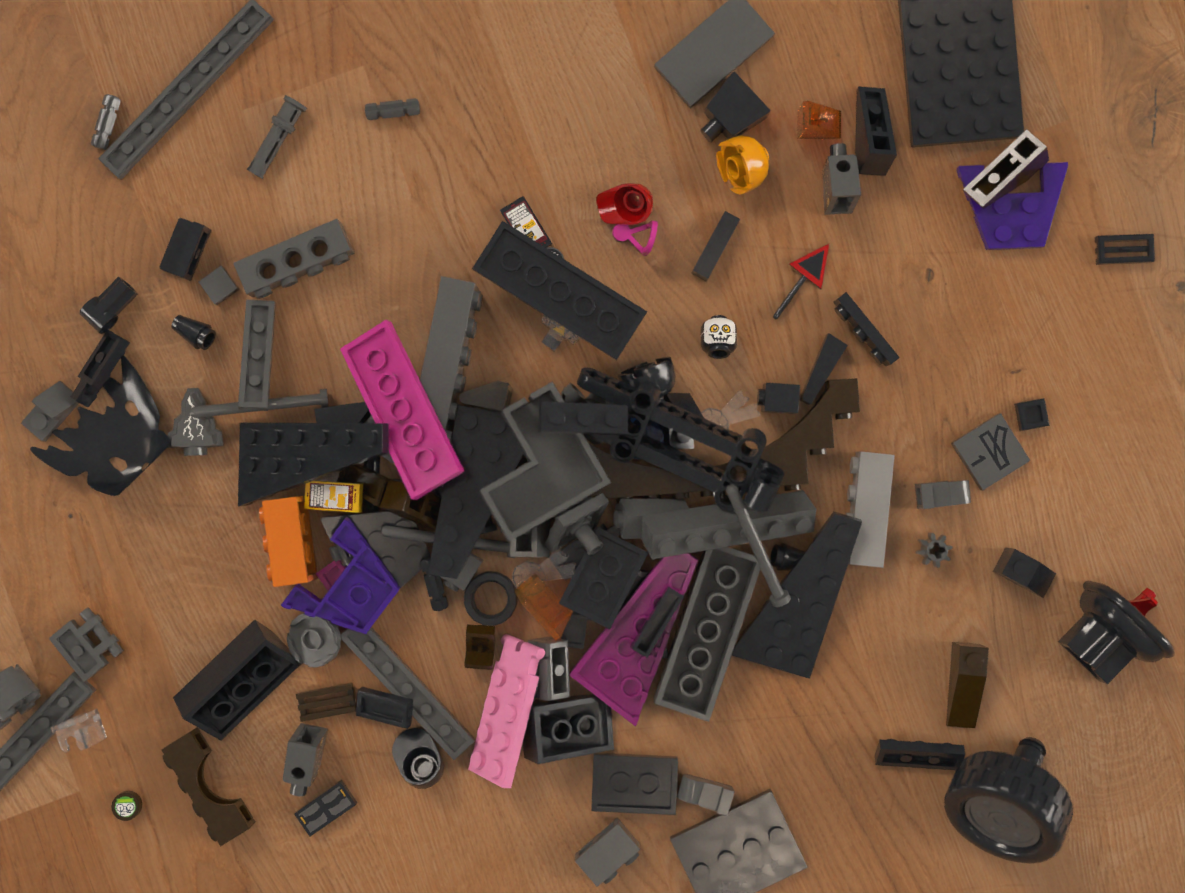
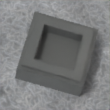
(218, 285)

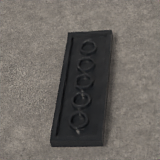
(559, 290)

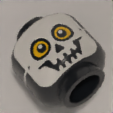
(718, 337)

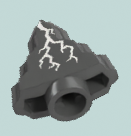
(194, 433)

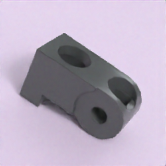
(942, 494)
(706, 793)

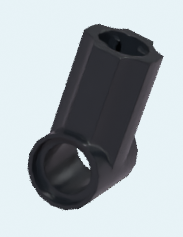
(103, 310)

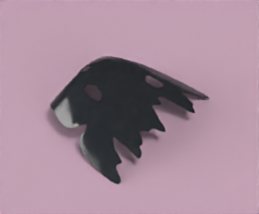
(111, 435)

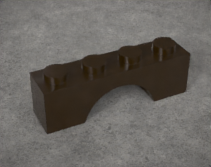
(223, 816)

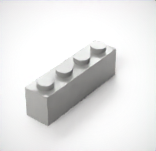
(871, 504)

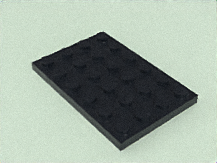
(960, 71)

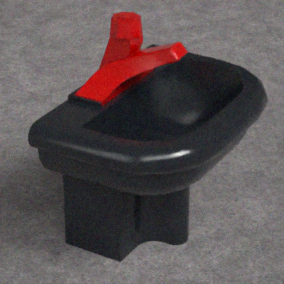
(1114, 632)

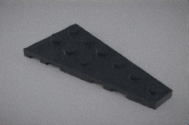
(293, 454)

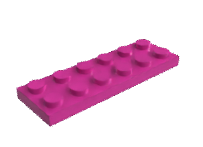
(398, 399)

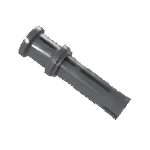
(282, 125)

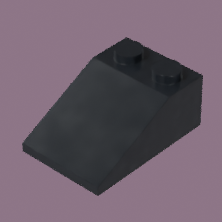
(567, 728)

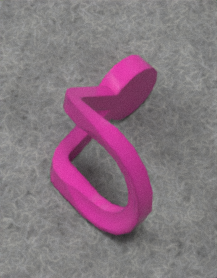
(623, 232)

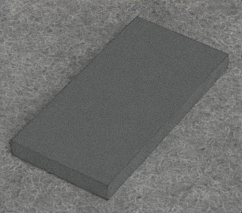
(714, 50)

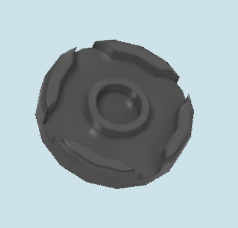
(313, 640)

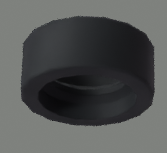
(475, 613)

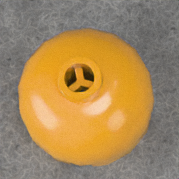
(743, 163)

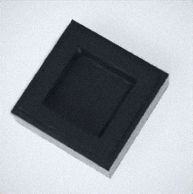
(1031, 414)

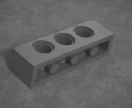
(252, 267)

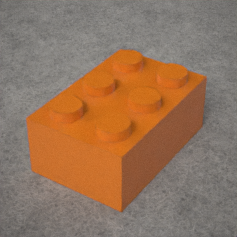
(288, 541)

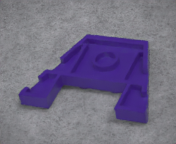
(1017, 218)
(357, 594)

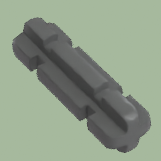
(392, 109)
(105, 122)

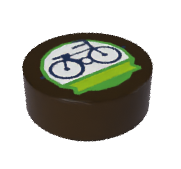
(126, 805)

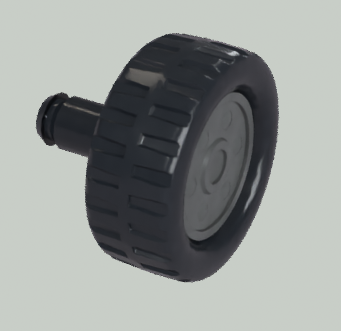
(1010, 804)

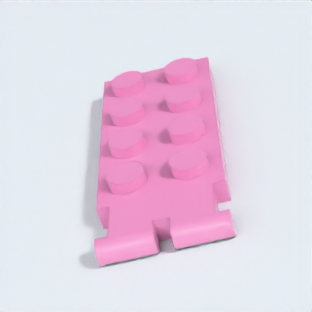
(506, 711)

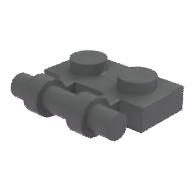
(78, 648)

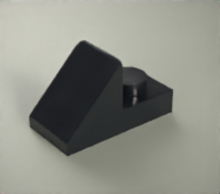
(686, 402)

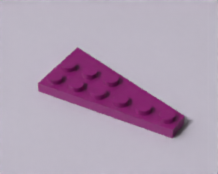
(610, 665)

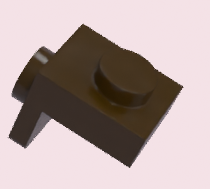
(480, 647)

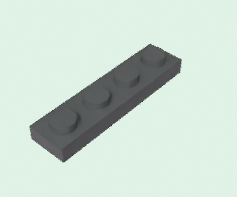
(256, 355)

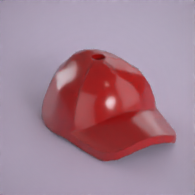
(621, 205)

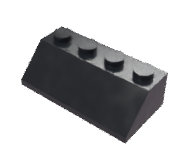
(236, 681)

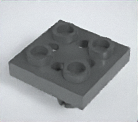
(578, 525)

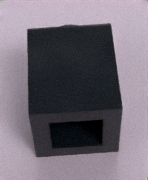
(779, 398)

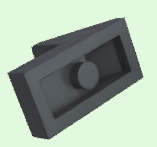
(50, 410)

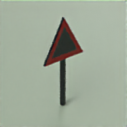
(812, 268)

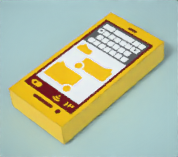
(333, 496)

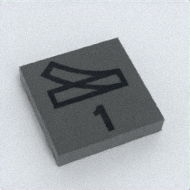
(990, 451)

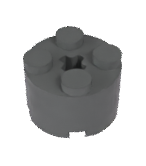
(16, 693)

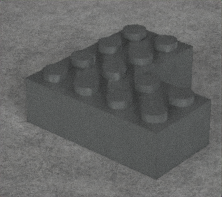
(557, 472)

